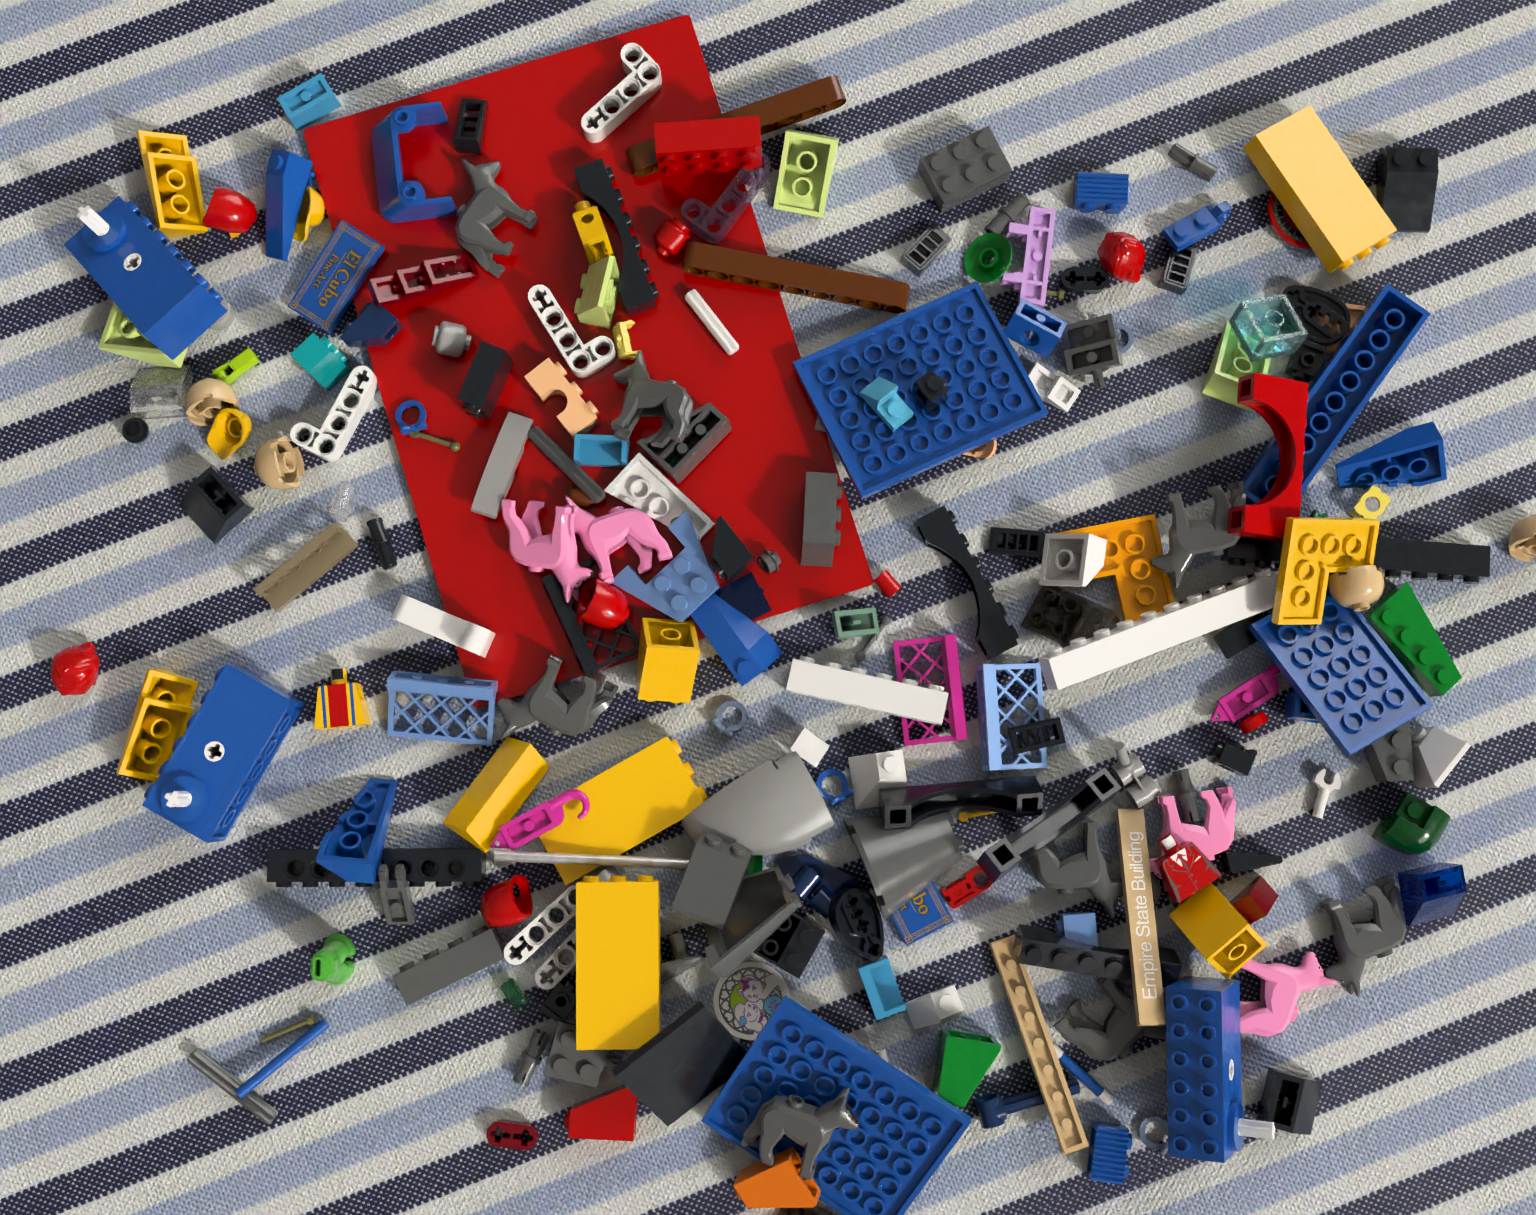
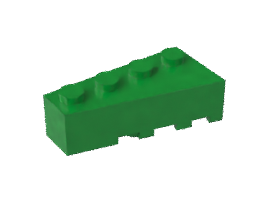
(1413, 640)

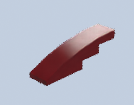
(422, 280)

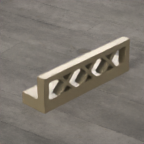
(306, 566)

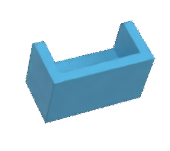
(309, 101)
(600, 451)
(881, 987)

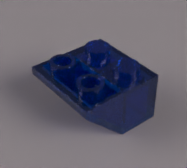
(1431, 891)

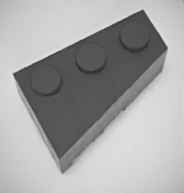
(677, 459)
(820, 519)
(1392, 756)

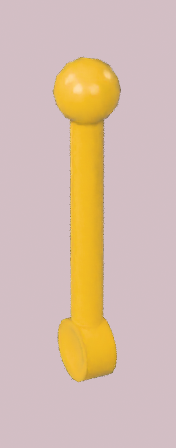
(963, 816)

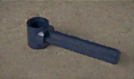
(993, 1109)

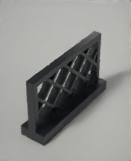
(574, 633)

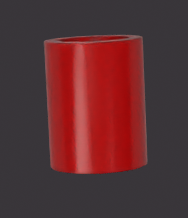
(887, 584)

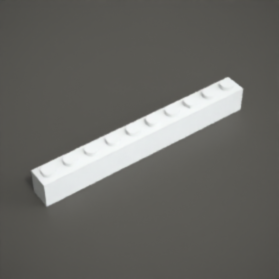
(1159, 630)

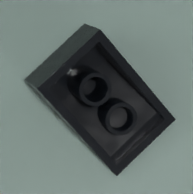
(1407, 186)

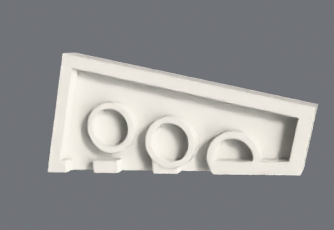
(654, 494)

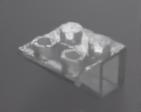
(160, 392)

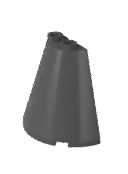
(905, 858)
(759, 910)

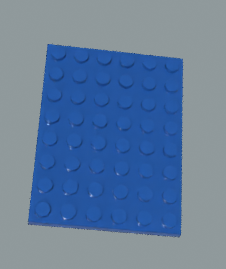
(957, 341)
(902, 1123)

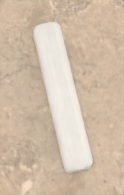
(711, 322)

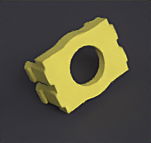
(623, 346)
(1360, 509)

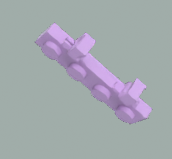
(1037, 237)

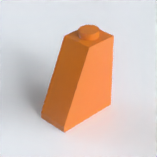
(777, 1184)

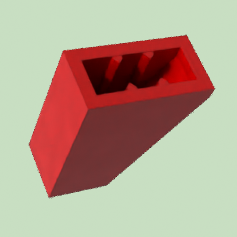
(604, 1116)

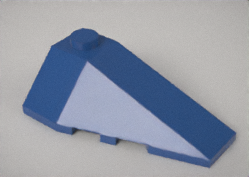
(285, 189)
(1404, 458)
(737, 639)
(358, 840)

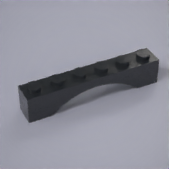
(633, 285)
(941, 535)
(1011, 796)
(1050, 825)
(1049, 950)

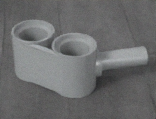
(1129, 774)

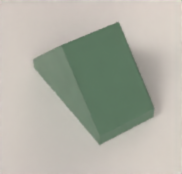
(855, 623)

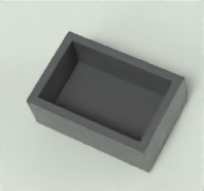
(964, 169)

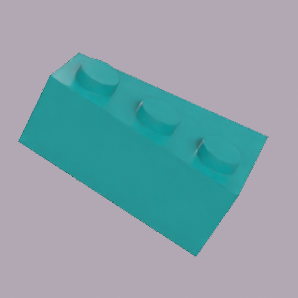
(321, 360)

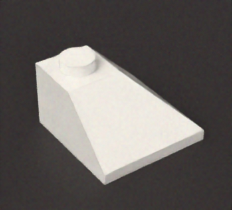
(1071, 559)
(1435, 756)
(874, 773)

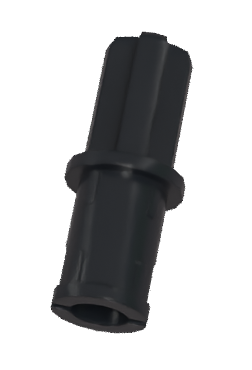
(382, 543)

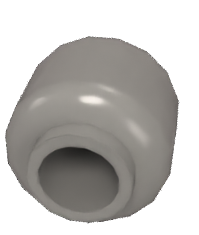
(450, 339)

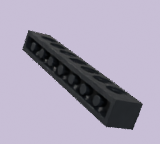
(281, 863)

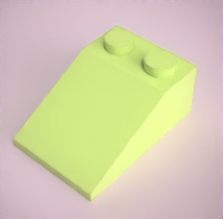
(805, 172)
(599, 293)
(124, 339)
(1227, 366)

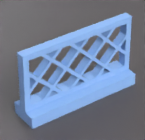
(989, 714)

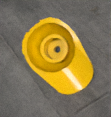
(310, 214)
(229, 432)

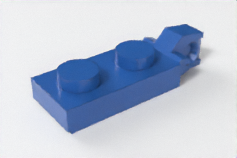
(1196, 226)

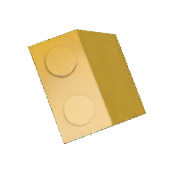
(666, 660)
(1218, 930)

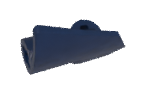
(816, 880)

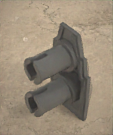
(682, 960)

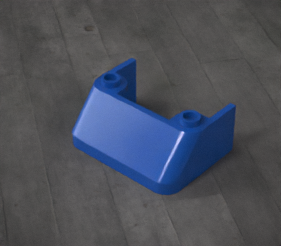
(399, 199)

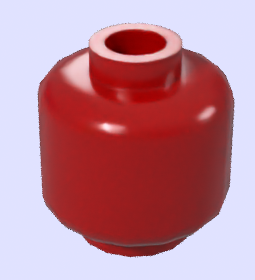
(672, 237)

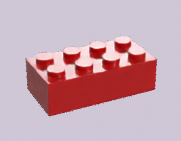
(708, 145)

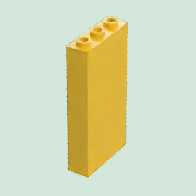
(1320, 189)
(626, 806)
(617, 962)

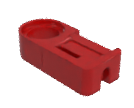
(963, 889)

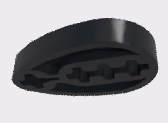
(1328, 305)
(845, 928)

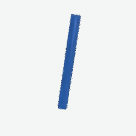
(282, 1058)

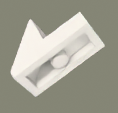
(934, 1006)

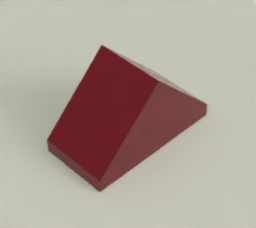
(1255, 900)

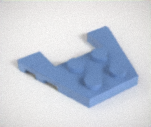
(681, 583)

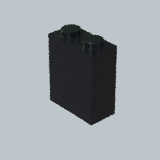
(485, 381)

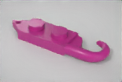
(1247, 696)
(538, 820)

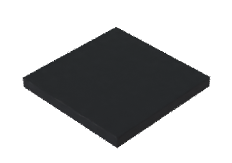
(681, 1064)

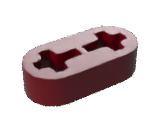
(512, 1141)

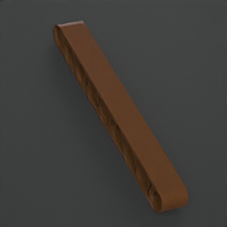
(774, 114)
(795, 277)

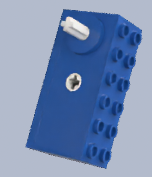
(145, 276)
(222, 753)
(1205, 1071)

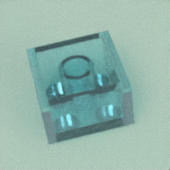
(1268, 327)

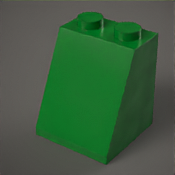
(962, 1064)

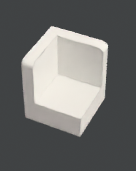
(809, 747)

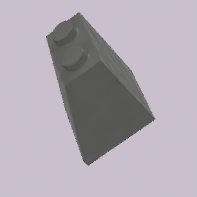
(712, 880)

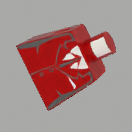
(1184, 868)

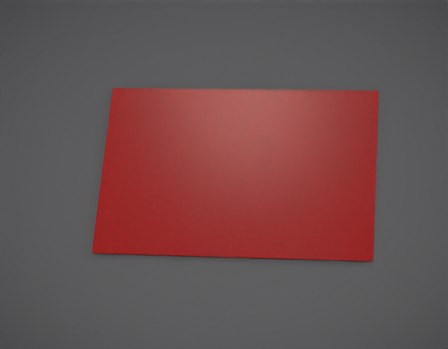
(538, 138)

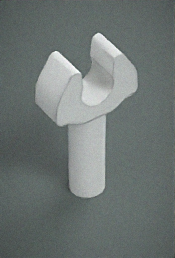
(1324, 790)

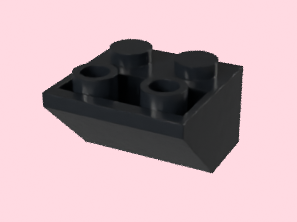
(215, 504)
(792, 944)
(1289, 1101)

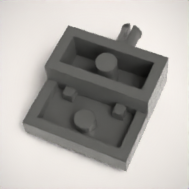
(1092, 348)
(575, 1065)

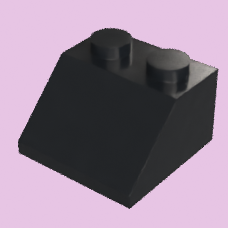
(729, 553)

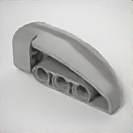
(764, 809)

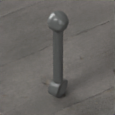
(860, 656)

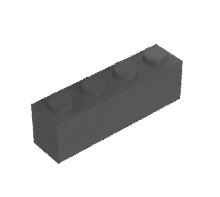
(449, 966)

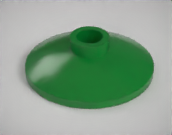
(982, 251)

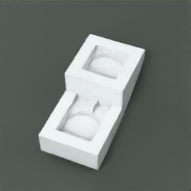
(1053, 389)

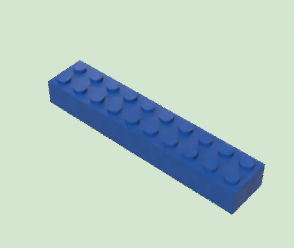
(1344, 385)

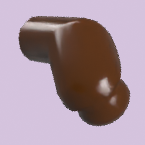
(579, 497)

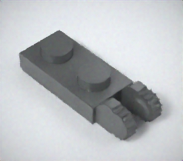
(396, 896)

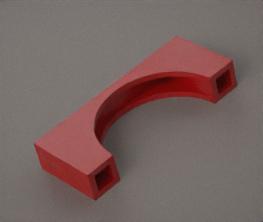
(1284, 408)

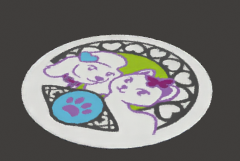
(748, 998)

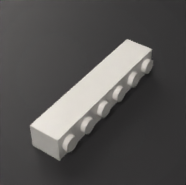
(867, 691)

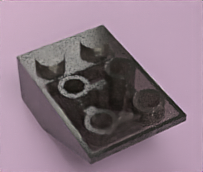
(1065, 616)

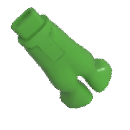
(330, 961)

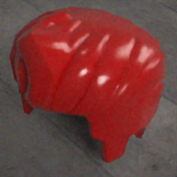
(1122, 256)
(75, 669)

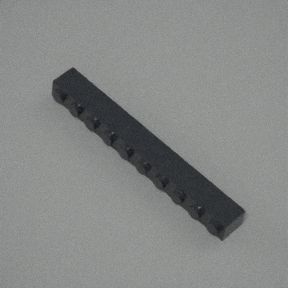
(1393, 556)

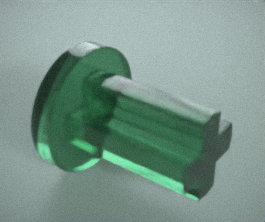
(515, 995)

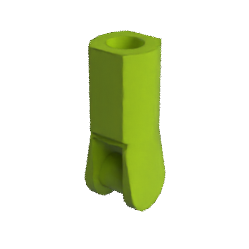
(239, 364)

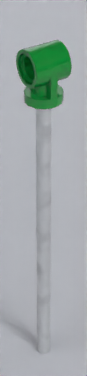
(755, 863)

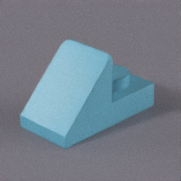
(883, 399)

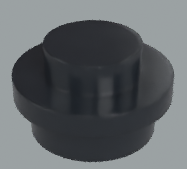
(135, 430)

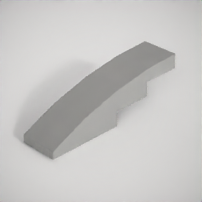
(502, 465)

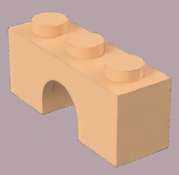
(548, 381)

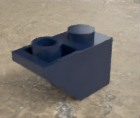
(371, 328)

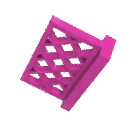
(952, 681)

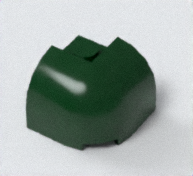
(1412, 826)

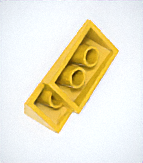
(172, 183)
(157, 723)
(497, 793)

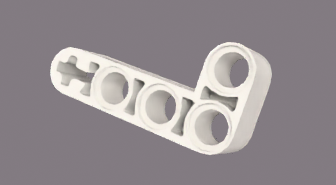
(616, 97)
(565, 330)
(338, 412)
(443, 625)
(548, 925)

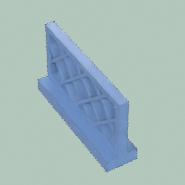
(441, 686)

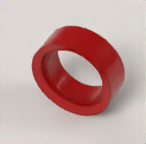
(1253, 722)

